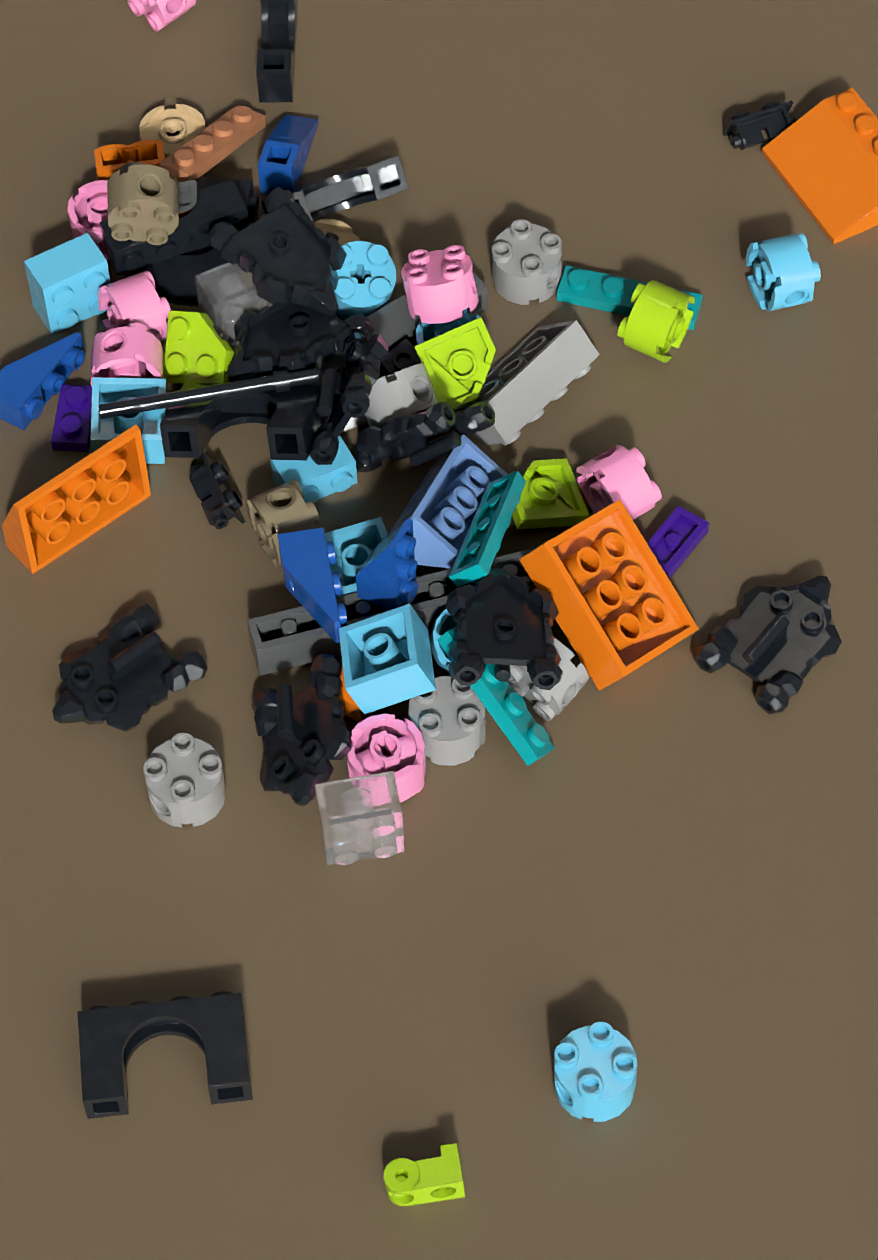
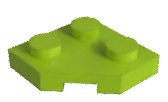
(195, 350)
(458, 362)
(549, 497)

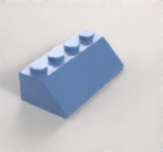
(448, 502)

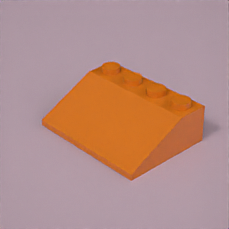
(832, 164)
(78, 501)
(610, 594)

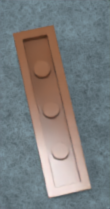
(213, 143)

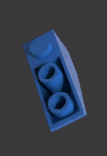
(286, 153)
(36, 378)
(389, 571)
(309, 579)

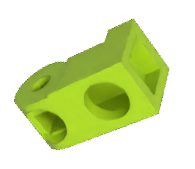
(425, 1179)

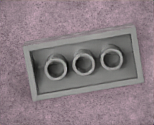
(533, 377)

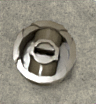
(142, 204)
(280, 512)

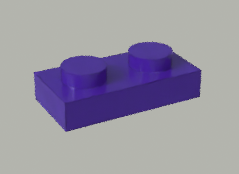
(73, 419)
(677, 539)

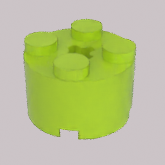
(656, 320)

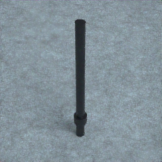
(279, 381)

